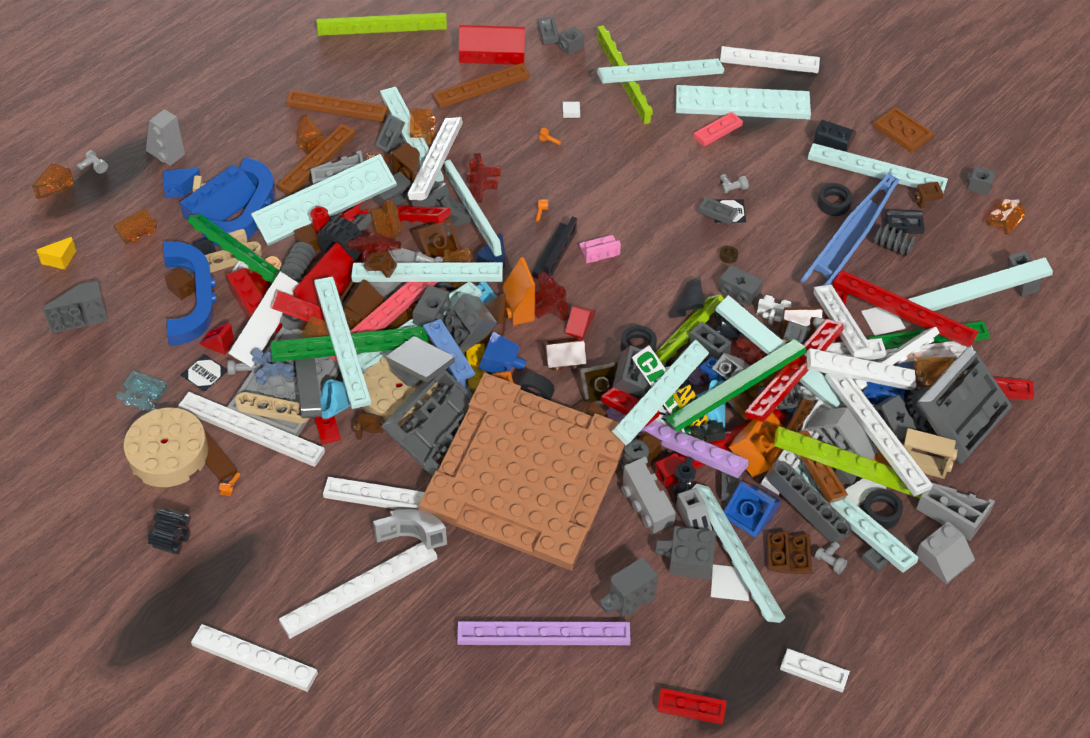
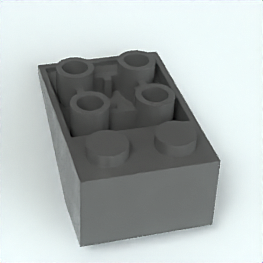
(76, 308)
(469, 322)
(628, 375)

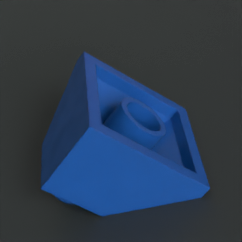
(751, 508)

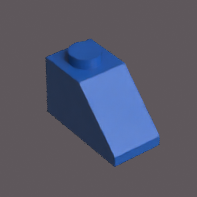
(179, 182)

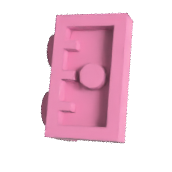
(600, 248)

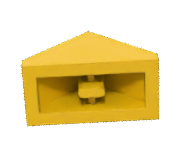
(57, 254)

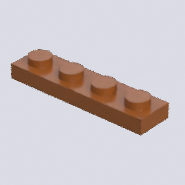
(824, 478)

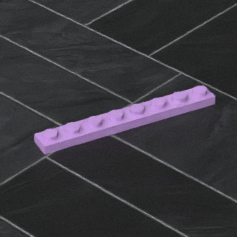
(691, 446)
(543, 633)

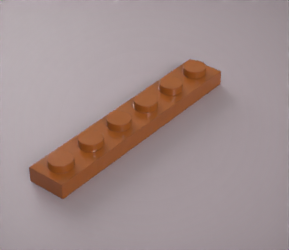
(481, 85)
(337, 105)
(320, 155)

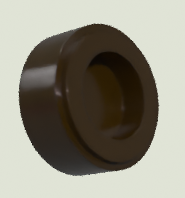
(729, 254)

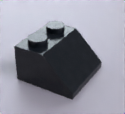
(834, 136)

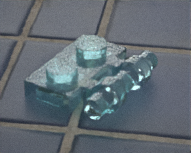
(142, 385)

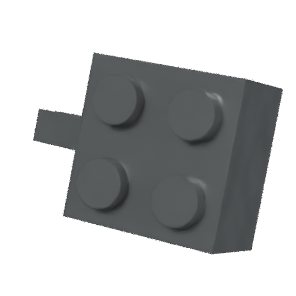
(689, 552)
(631, 589)

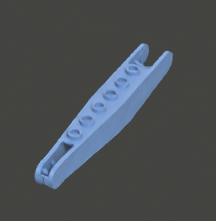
(851, 233)

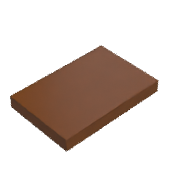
(903, 129)

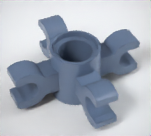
(270, 368)

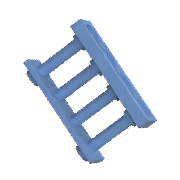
(443, 340)

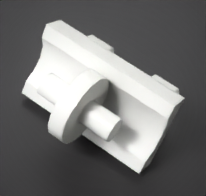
(771, 310)

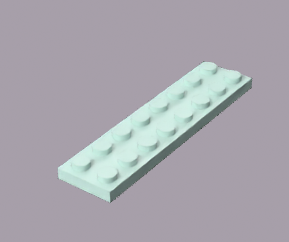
(743, 102)
(333, 193)

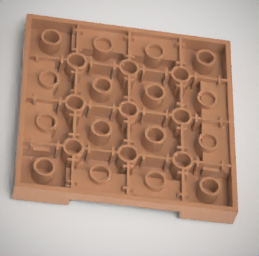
(525, 472)

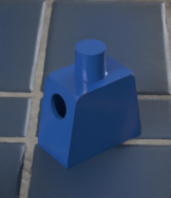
(501, 355)

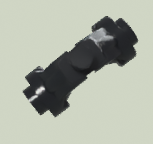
(685, 474)

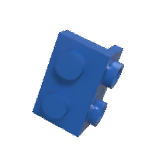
(877, 392)

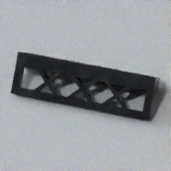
(556, 248)

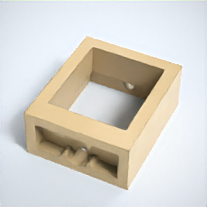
(934, 444)

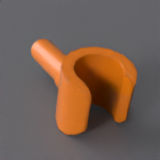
(544, 136)
(542, 205)
(227, 488)

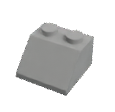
(946, 552)

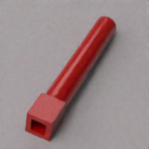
(666, 468)

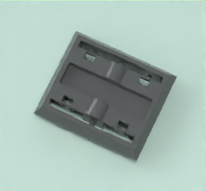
(967, 405)
(433, 424)

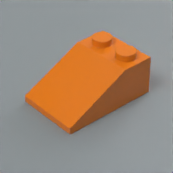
(520, 294)
(757, 445)

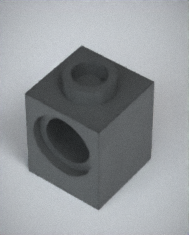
(571, 40)
(980, 180)
(797, 332)

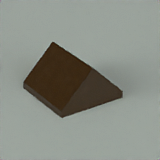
(596, 381)

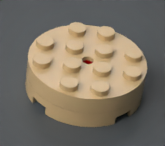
(389, 392)
(166, 447)

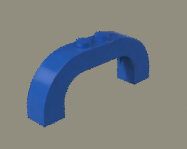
(263, 197)
(194, 325)

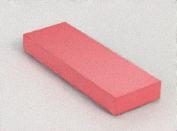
(717, 129)

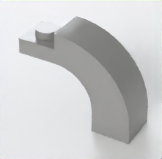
(412, 523)

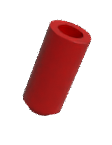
(319, 218)

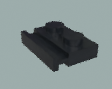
(906, 220)

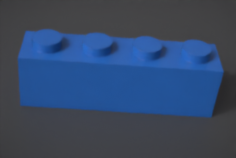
(220, 196)

